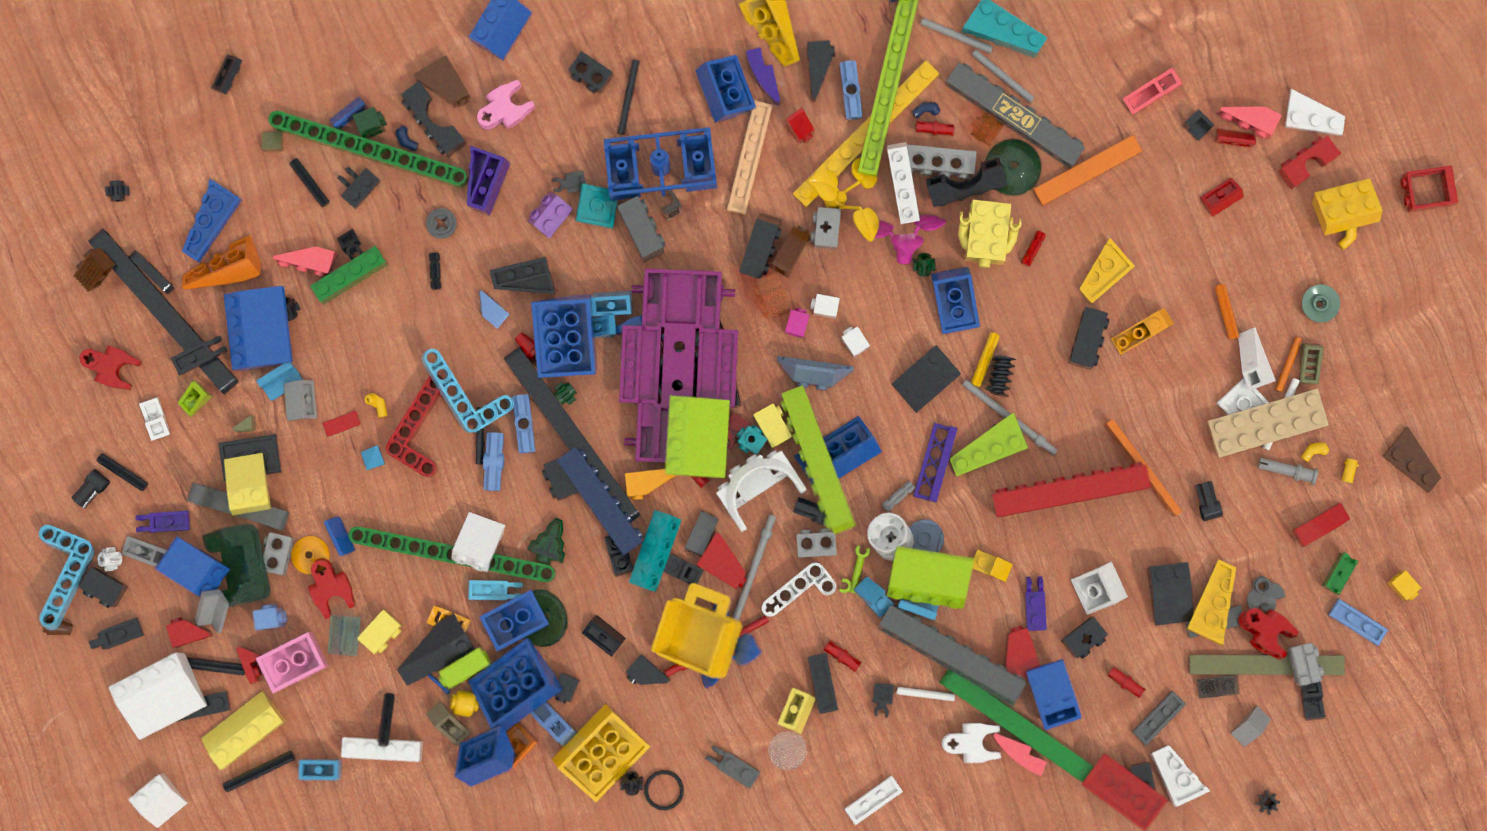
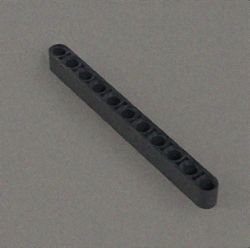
(161, 308)
(564, 425)

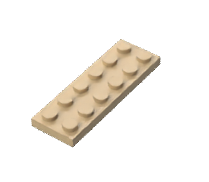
(1267, 423)

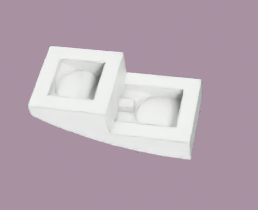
(155, 418)

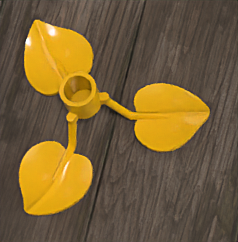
(826, 184)

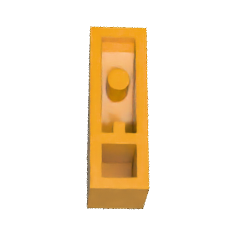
(645, 482)

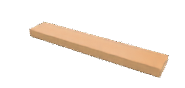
(749, 158)

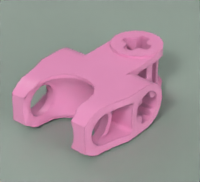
(502, 109)

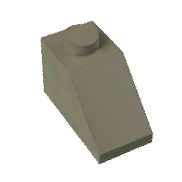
(448, 723)

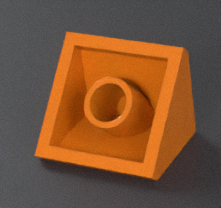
(521, 742)

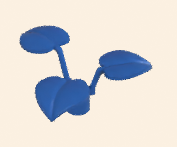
(745, 652)

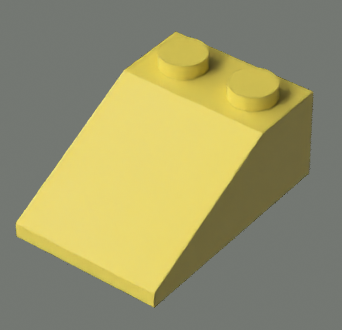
(247, 484)

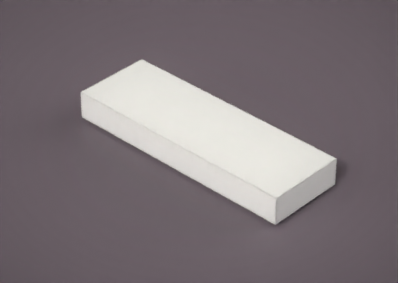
(873, 800)

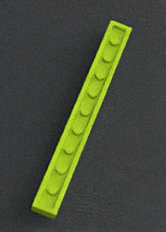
(887, 87)

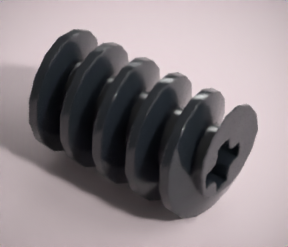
(999, 375)

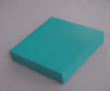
(596, 207)

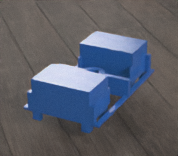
(623, 165)

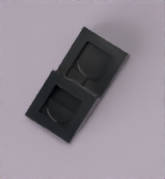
(682, 570)
(1312, 701)

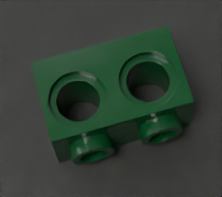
(370, 122)

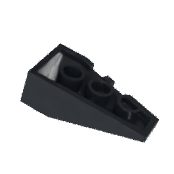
(440, 648)

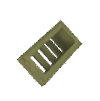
(1303, 362)

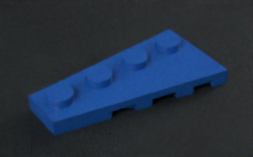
(214, 213)

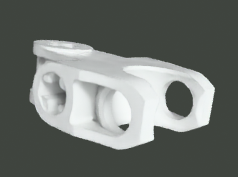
(970, 743)

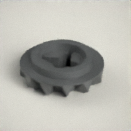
(432, 224)

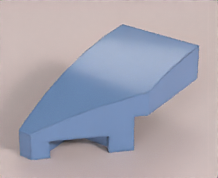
(491, 310)

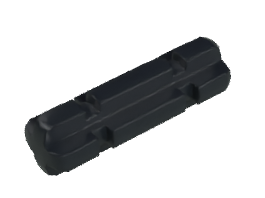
(435, 272)

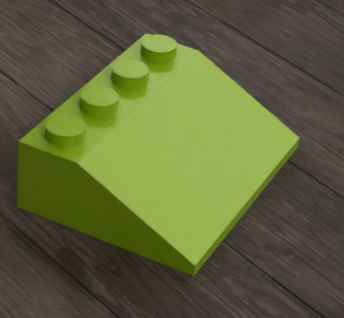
(697, 437)
(929, 577)

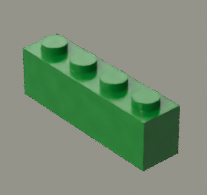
(349, 275)

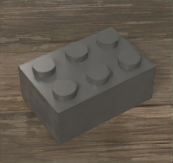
(642, 228)

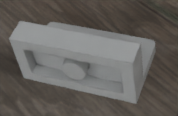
(300, 400)
(212, 609)

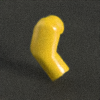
(377, 402)
(1314, 448)

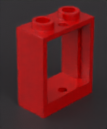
(1448, 186)

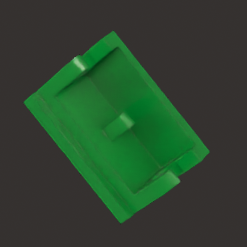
(1339, 573)

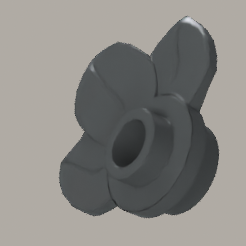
(1264, 598)

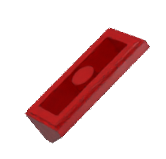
(1235, 138)
(1222, 197)

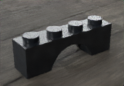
(418, 100)
(944, 190)

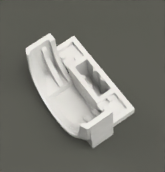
(753, 480)

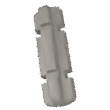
(899, 495)

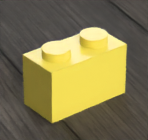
(773, 426)
(380, 632)
(796, 711)

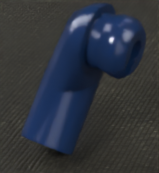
(924, 107)
(403, 139)

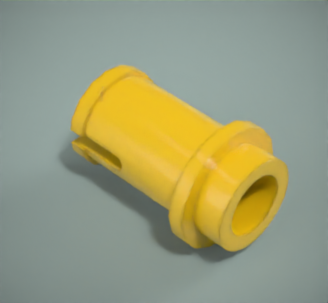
(1349, 470)

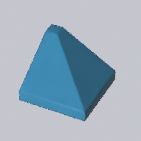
(372, 457)

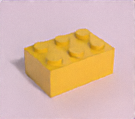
(1347, 206)

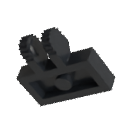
(360, 188)

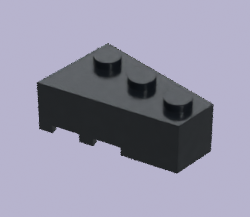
(524, 276)

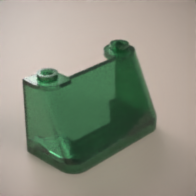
(244, 557)

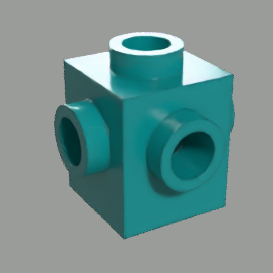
(757, 442)

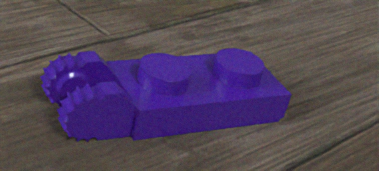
(165, 521)
(1035, 606)

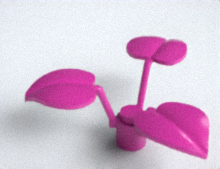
(907, 244)

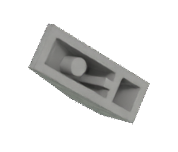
(143, 551)

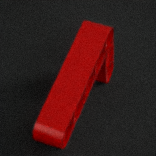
(414, 426)

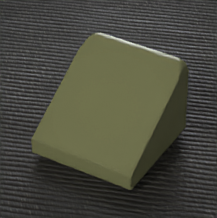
(272, 141)
(246, 425)

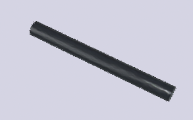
(628, 97)

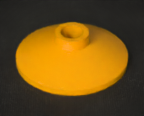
(302, 546)

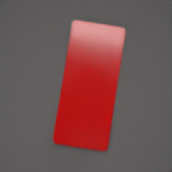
(341, 423)

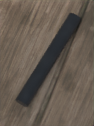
(479, 444)

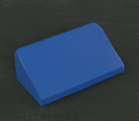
(346, 114)
(339, 536)

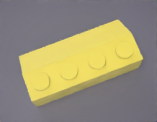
(242, 730)

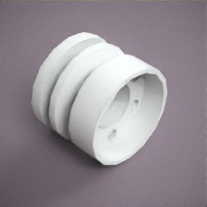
(884, 529)

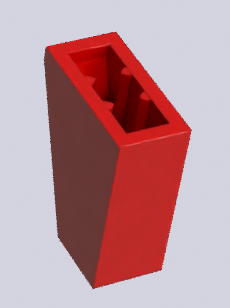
(722, 563)
(1020, 652)

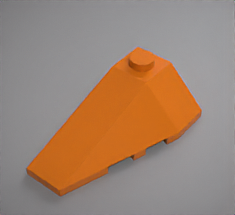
(232, 266)

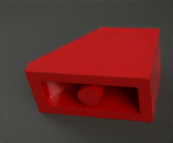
(800, 126)
(185, 632)

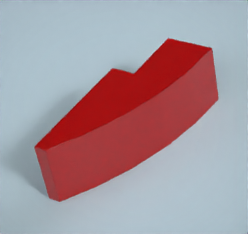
(1321, 525)

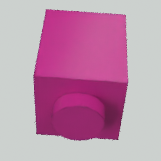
(797, 323)

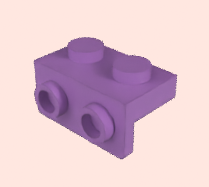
(549, 214)

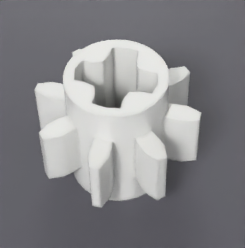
(109, 559)

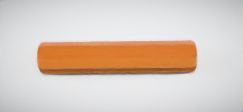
(1226, 310)

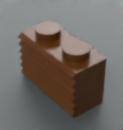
(93, 269)

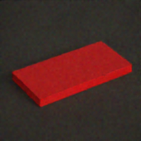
(1124, 792)

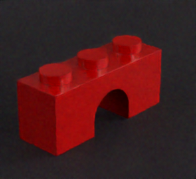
(1322, 151)

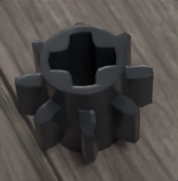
(117, 191)
(292, 308)
(631, 783)
(1263, 798)

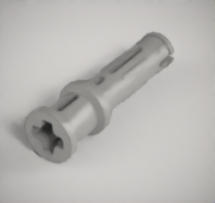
(1297, 472)

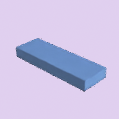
(1358, 622)

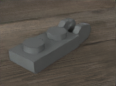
(734, 767)

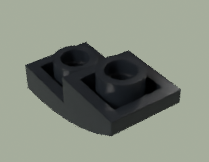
(620, 563)

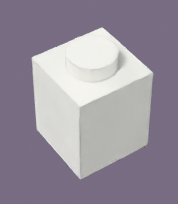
(825, 306)
(854, 341)

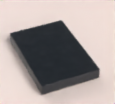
(265, 444)

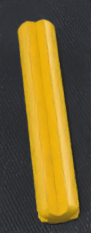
(985, 359)

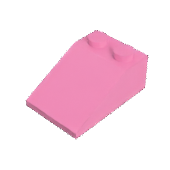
(292, 662)

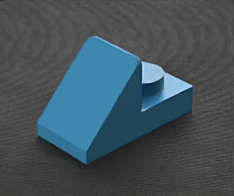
(604, 326)
(873, 596)

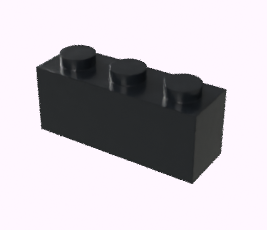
(1088, 338)

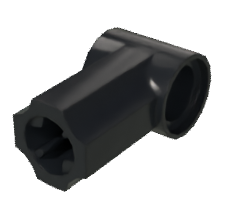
(94, 484)
(1209, 505)
(810, 510)

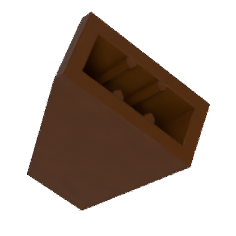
(444, 81)
(790, 251)

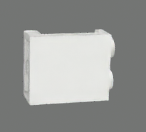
(477, 542)

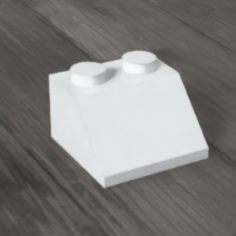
(1099, 588)
(158, 800)

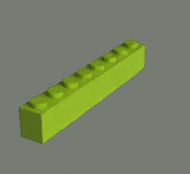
(818, 460)

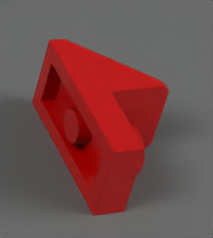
(247, 659)

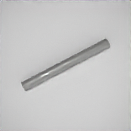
(956, 35)
(1003, 76)

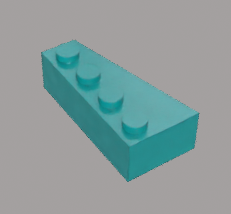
(1004, 29)

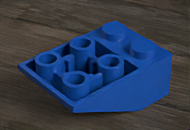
(1053, 694)

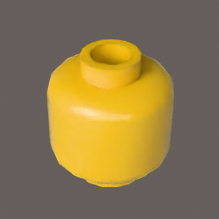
(463, 703)

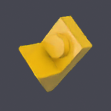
(991, 565)

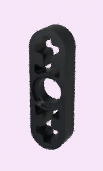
(151, 272)

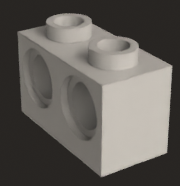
(816, 549)
(282, 555)

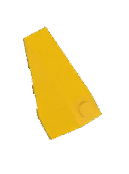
(774, 25)

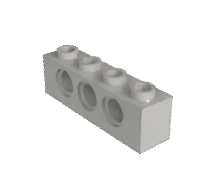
(966, 158)

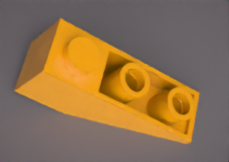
(1142, 331)

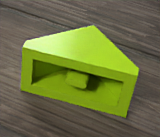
(194, 398)

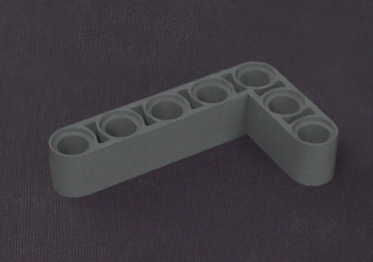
(218, 500)

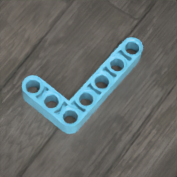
(460, 396)
(66, 574)

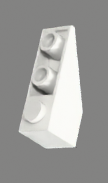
(1254, 360)

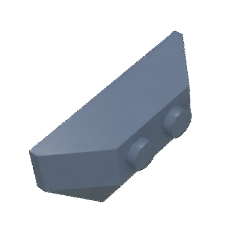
(814, 373)

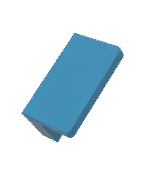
(274, 381)
(922, 609)

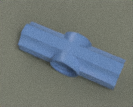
(851, 101)
(524, 436)
(493, 461)

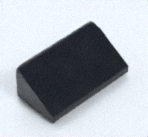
(603, 635)

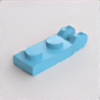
(491, 590)

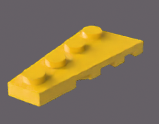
(1213, 607)

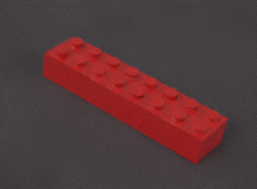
(1071, 491)

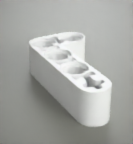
(795, 592)

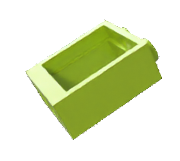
(465, 668)

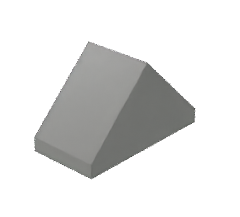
(1251, 726)

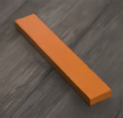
(1087, 170)
(1135, 457)

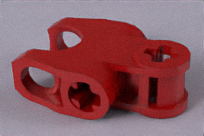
(108, 365)
(329, 585)
(1266, 629)

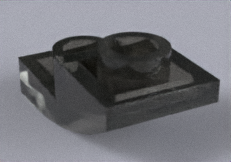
(1218, 686)

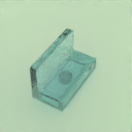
(344, 635)

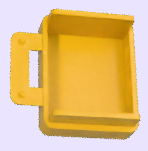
(696, 634)

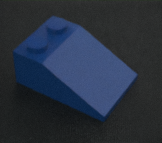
(955, 300)
(192, 567)
(514, 620)

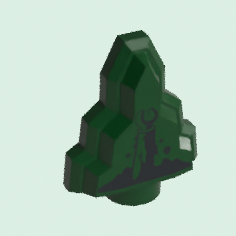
(549, 543)

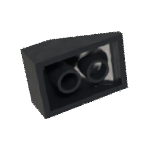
(926, 378)
(1170, 593)

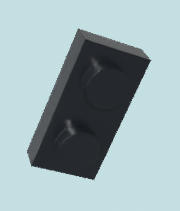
(226, 74)

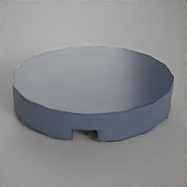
(927, 536)

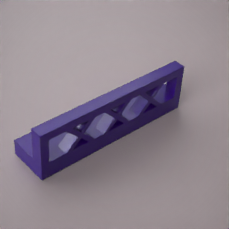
(943, 461)

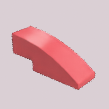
(1153, 91)
(1020, 754)

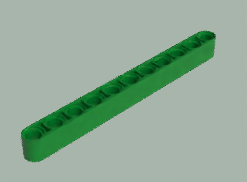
(361, 143)
(442, 555)
(1017, 725)

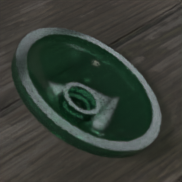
(1028, 172)
(557, 619)

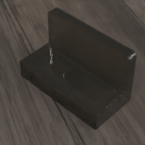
(673, 208)

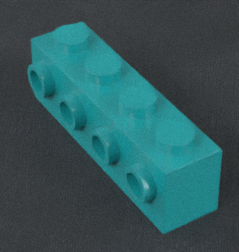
(655, 550)

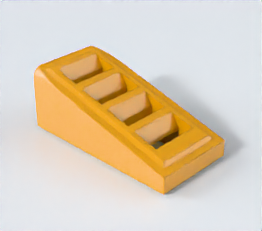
(433, 614)

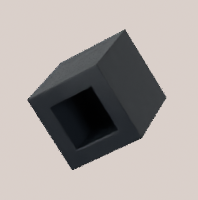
(569, 685)

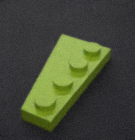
(997, 443)

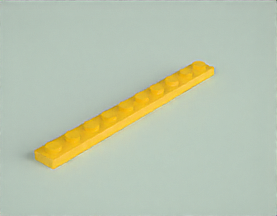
(855, 143)

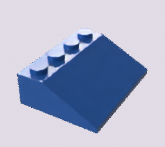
(258, 328)
(564, 336)
(514, 686)

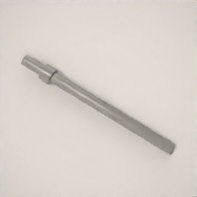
(1039, 440)
(765, 535)

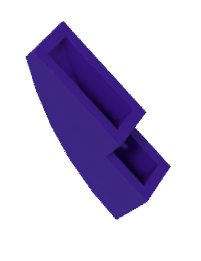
(763, 74)

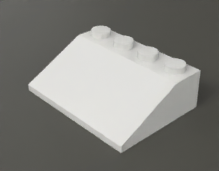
(158, 695)

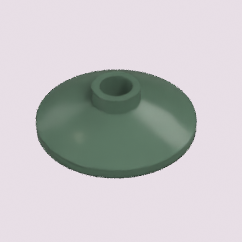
(1329, 299)

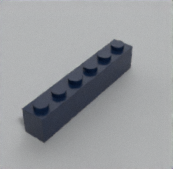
(600, 502)

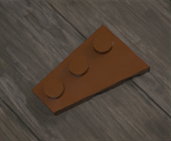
(1412, 460)

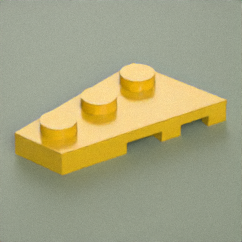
(1106, 271)

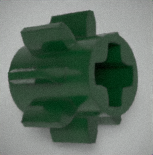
(924, 264)
(565, 393)

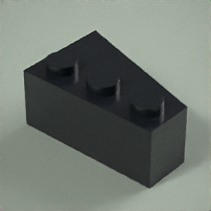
(761, 246)

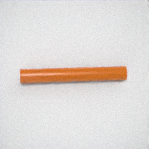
(1288, 364)

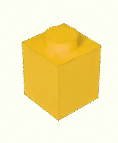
(1404, 586)

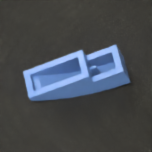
(554, 723)

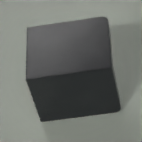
(1198, 125)

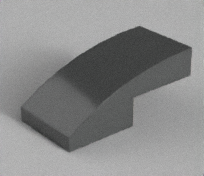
(701, 533)

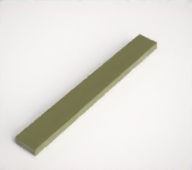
(1258, 664)

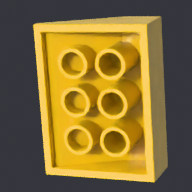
(600, 753)

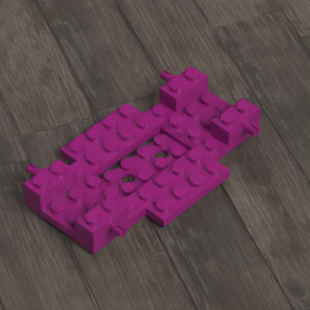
(680, 304)

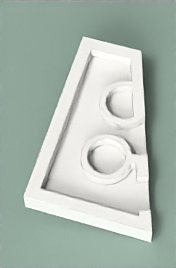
(1312, 116)
(1177, 778)

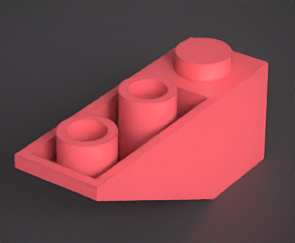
(1257, 119)
(313, 259)

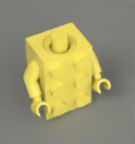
(986, 233)

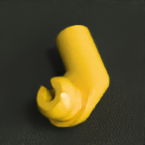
(1348, 239)

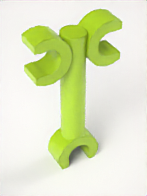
(857, 571)

